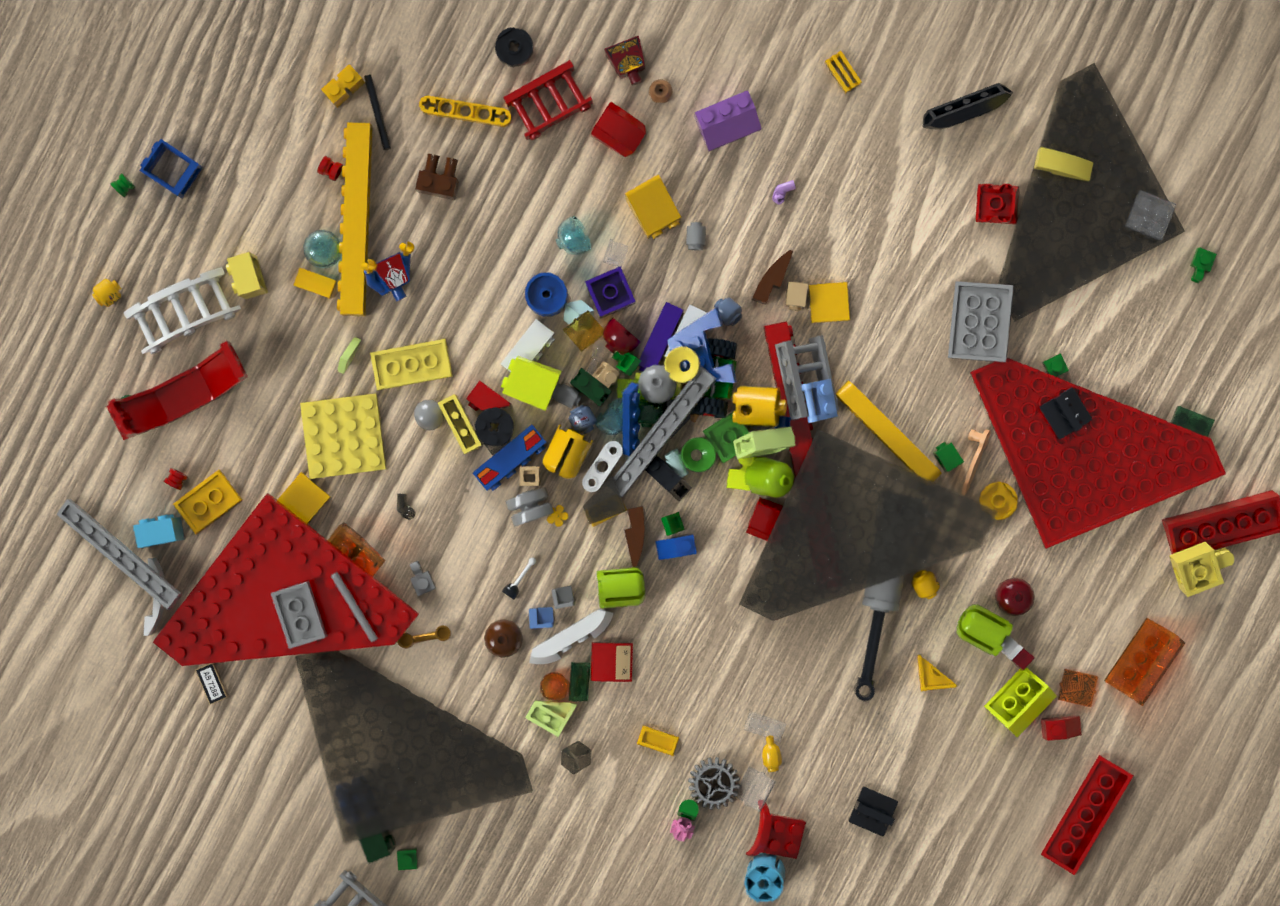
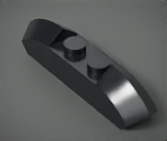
(966, 107)

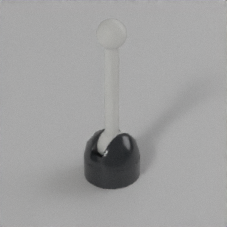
(511, 589)

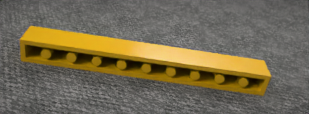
(355, 219)

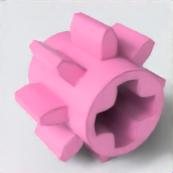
(682, 829)

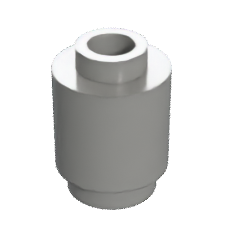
(696, 236)
(566, 395)

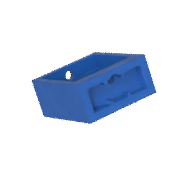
(186, 179)

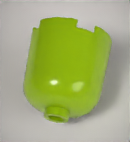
(769, 477)

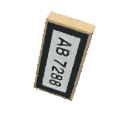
(211, 683)

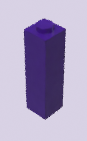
(658, 339)

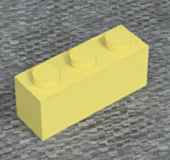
(460, 424)

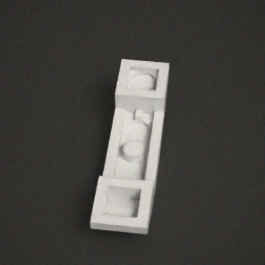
(152, 621)

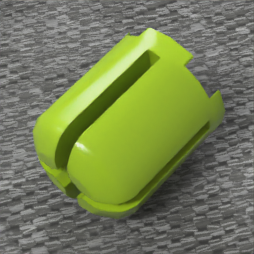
(620, 587)
(983, 629)

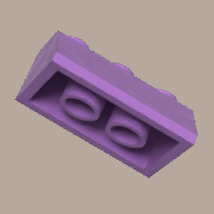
(728, 120)

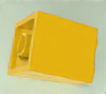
(653, 207)

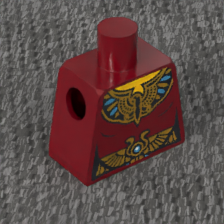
(627, 59)

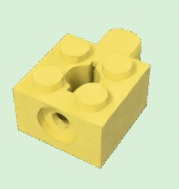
(1204, 574)

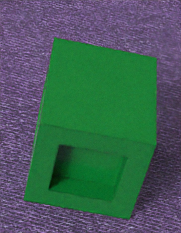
(947, 456)

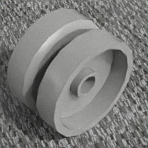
(529, 506)

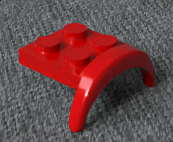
(778, 835)

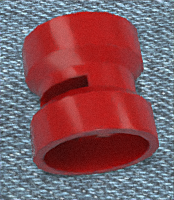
(330, 168)

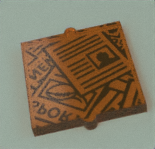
(1077, 688)

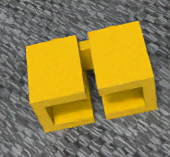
(336, 88)

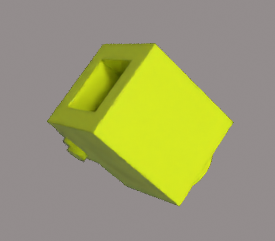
(736, 478)

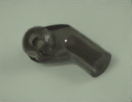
(403, 508)

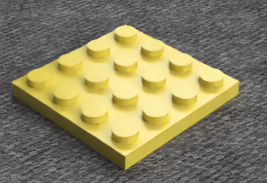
(343, 436)

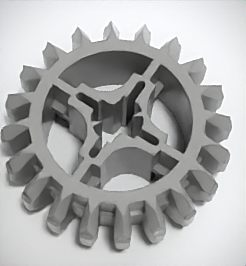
(718, 774)

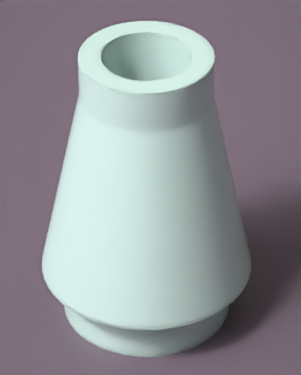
(675, 462)

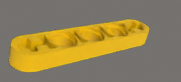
(473, 116)

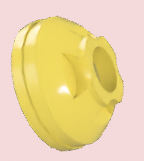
(673, 362)

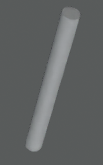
(354, 607)

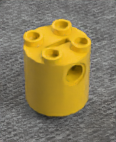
(758, 406)

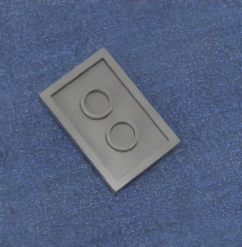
(298, 614)

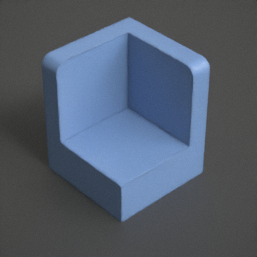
(541, 617)

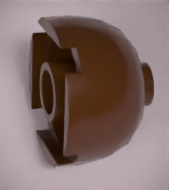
(503, 638)

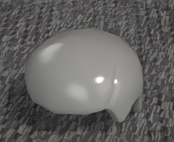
(428, 415)

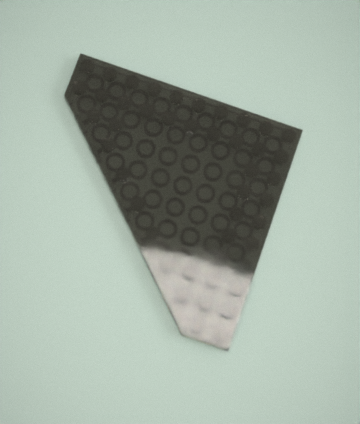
(1077, 227)
(856, 526)
(397, 754)

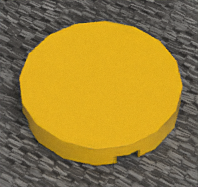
(1001, 498)

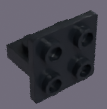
(1065, 413)
(873, 811)

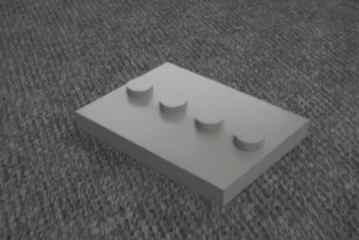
(981, 321)

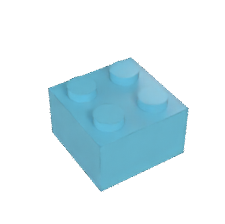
(163, 531)

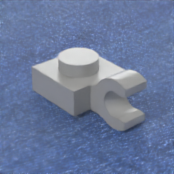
(422, 581)

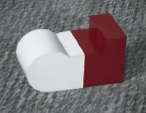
(1016, 653)

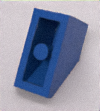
(676, 547)

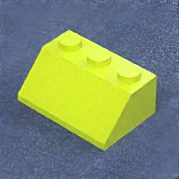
(1020, 701)

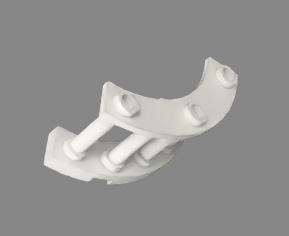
(172, 294)

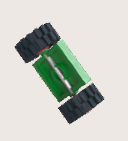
(710, 406)

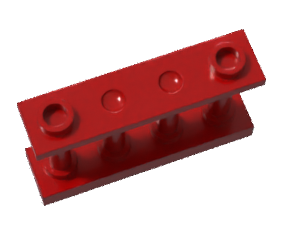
(532, 90)

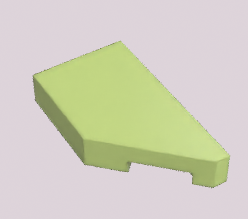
(348, 355)

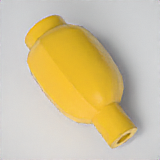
(771, 755)

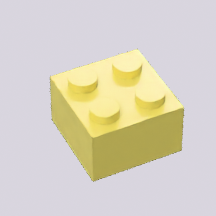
(246, 275)

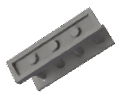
(790, 372)
(351, 879)

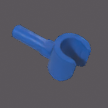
(783, 422)

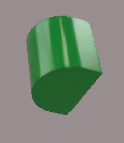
(688, 809)

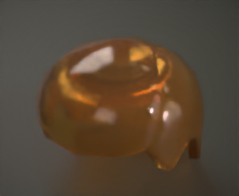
(554, 686)

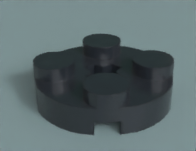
(515, 36)
(505, 427)

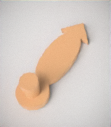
(983, 440)

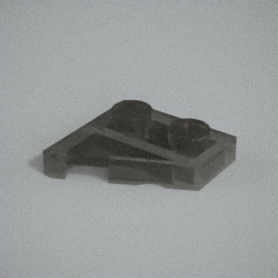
(604, 502)

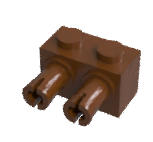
(438, 185)

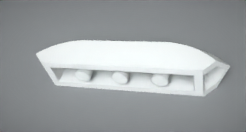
(593, 623)

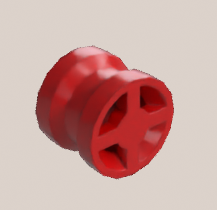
(175, 478)

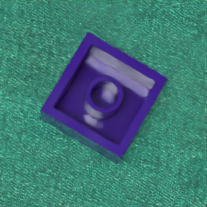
(610, 292)

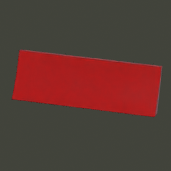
(1225, 523)
(1087, 815)

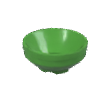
(707, 451)

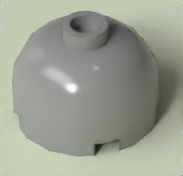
(656, 384)

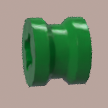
(122, 185)

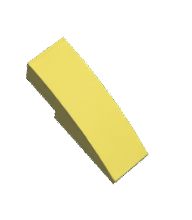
(1063, 164)

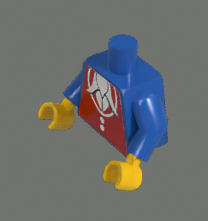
(390, 273)

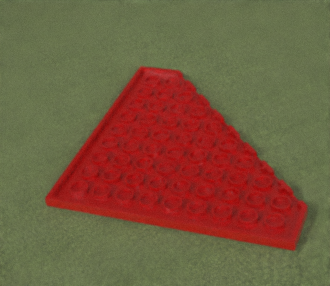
(1092, 474)
(233, 608)

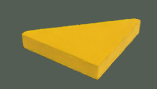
(931, 677)

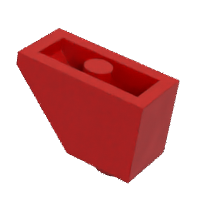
(484, 398)
(1061, 727)

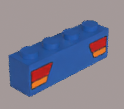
(509, 458)

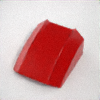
(619, 130)

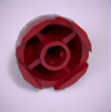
(619, 338)
(1014, 596)

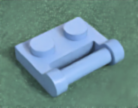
(823, 400)

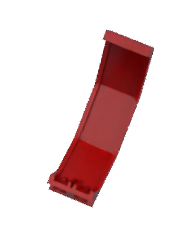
(179, 394)

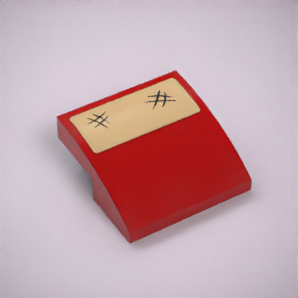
(611, 662)

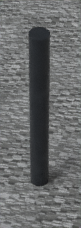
(377, 112)

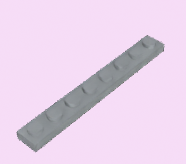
(663, 430)
(119, 554)

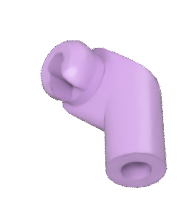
(780, 191)

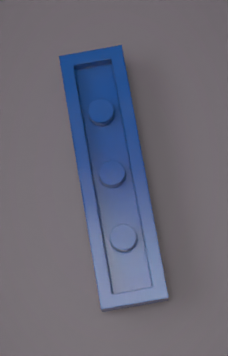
(630, 415)

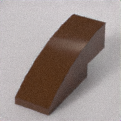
(772, 278)
(635, 534)

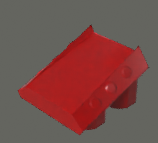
(997, 203)
(763, 518)

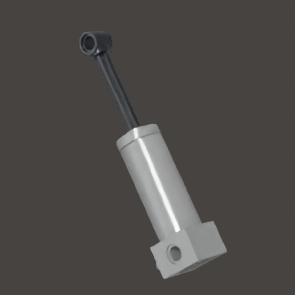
(881, 599)

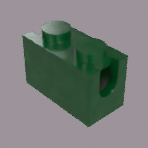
(591, 387)

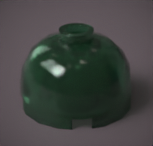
(650, 412)

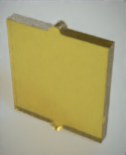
(584, 330)

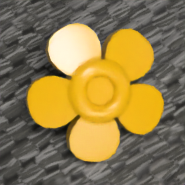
(557, 516)

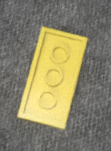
(411, 364)

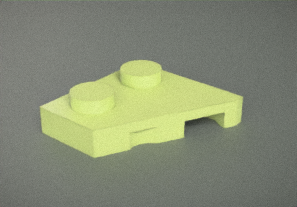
(551, 715)

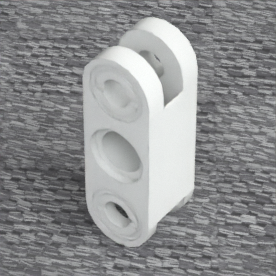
(594, 473)

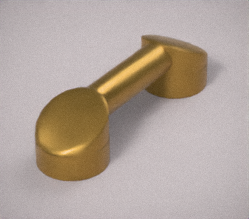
(442, 633)

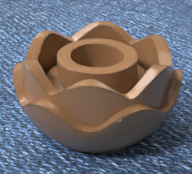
(666, 92)

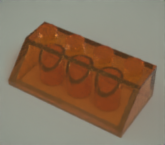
(1144, 661)

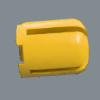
(557, 450)

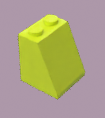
(531, 382)

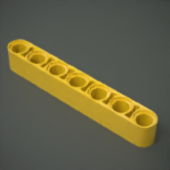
(887, 432)

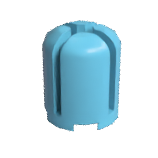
(764, 878)

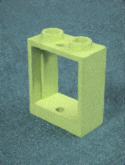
(764, 443)

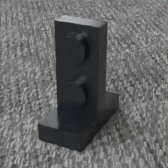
(668, 478)

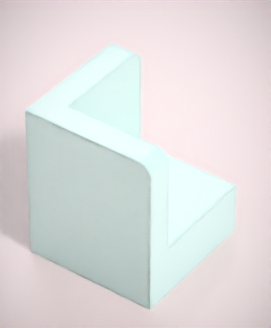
(575, 310)

